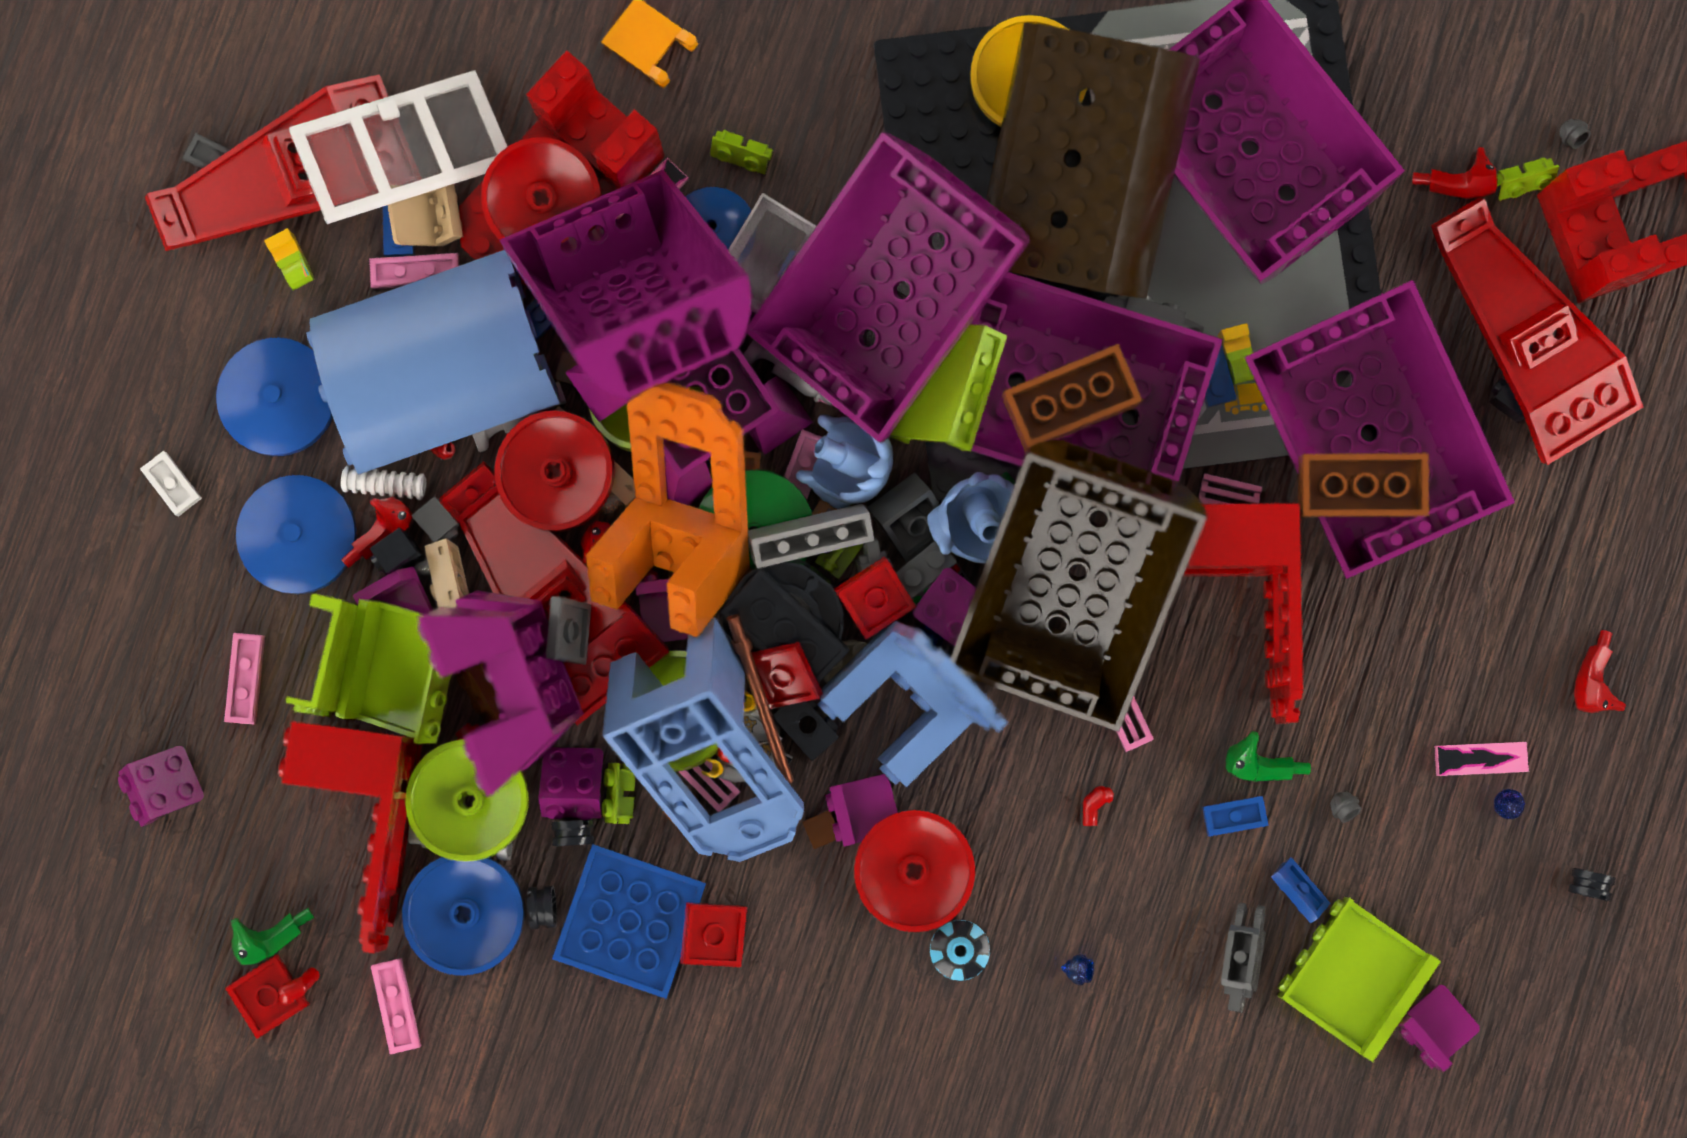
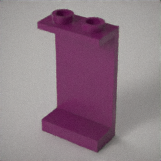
(399, 589)

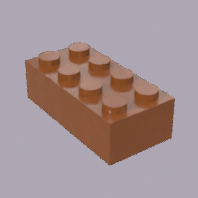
(1072, 397)
(1363, 485)

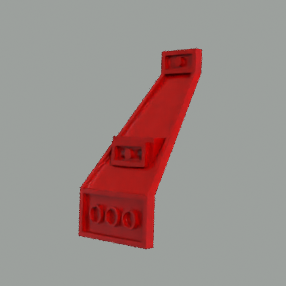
(256, 178)
(1569, 381)
(540, 566)

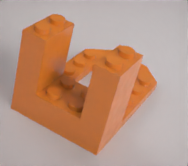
(700, 547)

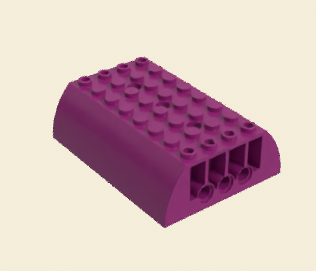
(1303, 135)
(850, 279)
(637, 290)
(1057, 327)
(1406, 393)

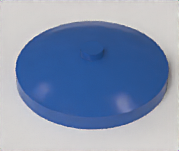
(273, 397)
(295, 534)
(463, 915)

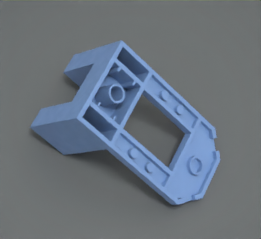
(937, 687)
(663, 723)

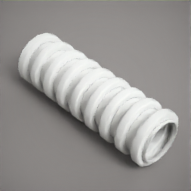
(384, 483)

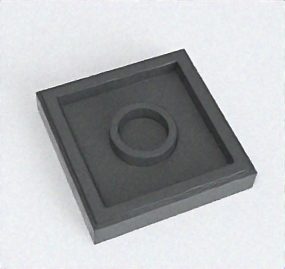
(568, 630)

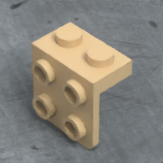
(427, 219)

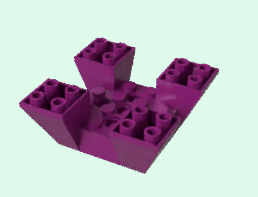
(764, 410)
(531, 689)

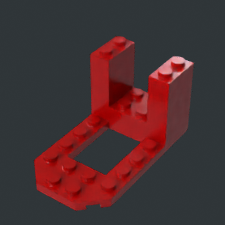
(576, 113)
(1591, 231)
(1262, 543)
(365, 766)

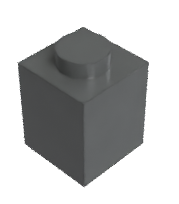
(436, 521)

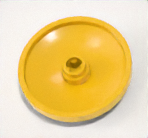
(994, 64)

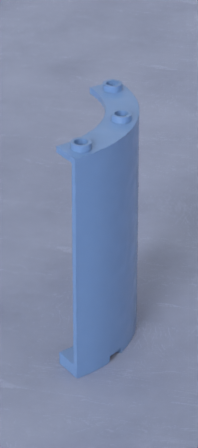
(431, 362)

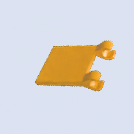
(644, 37)

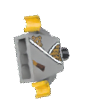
(753, 723)

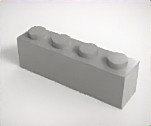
(810, 535)

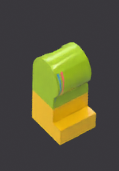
(290, 258)
(1237, 346)

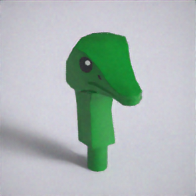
(1247, 765)
(255, 946)

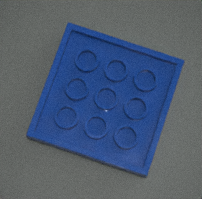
(627, 921)

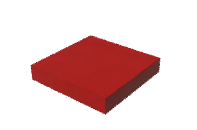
(875, 598)
(786, 675)
(713, 934)
(258, 996)

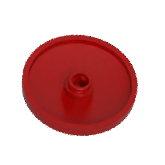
(534, 183)
(554, 471)
(914, 871)

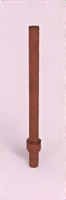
(743, 647)

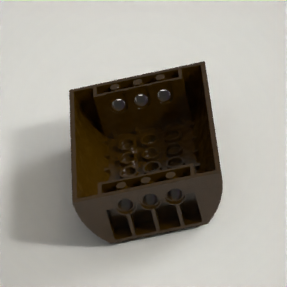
(1126, 150)
(1108, 612)

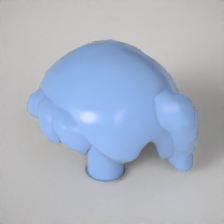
(848, 464)
(971, 516)

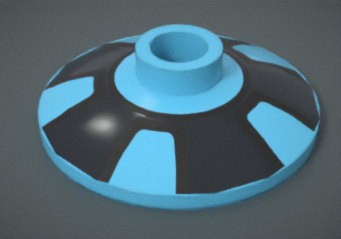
(948, 938)

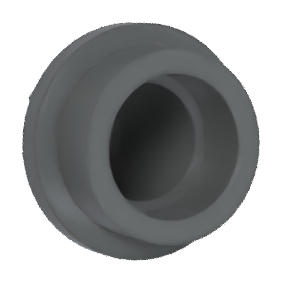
(1574, 133)
(1345, 806)

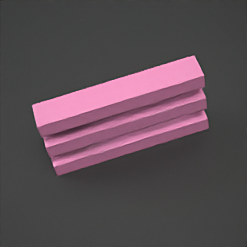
(1229, 483)
(1143, 725)
(726, 799)

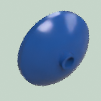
(723, 208)

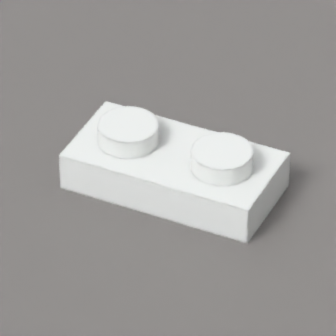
(170, 483)

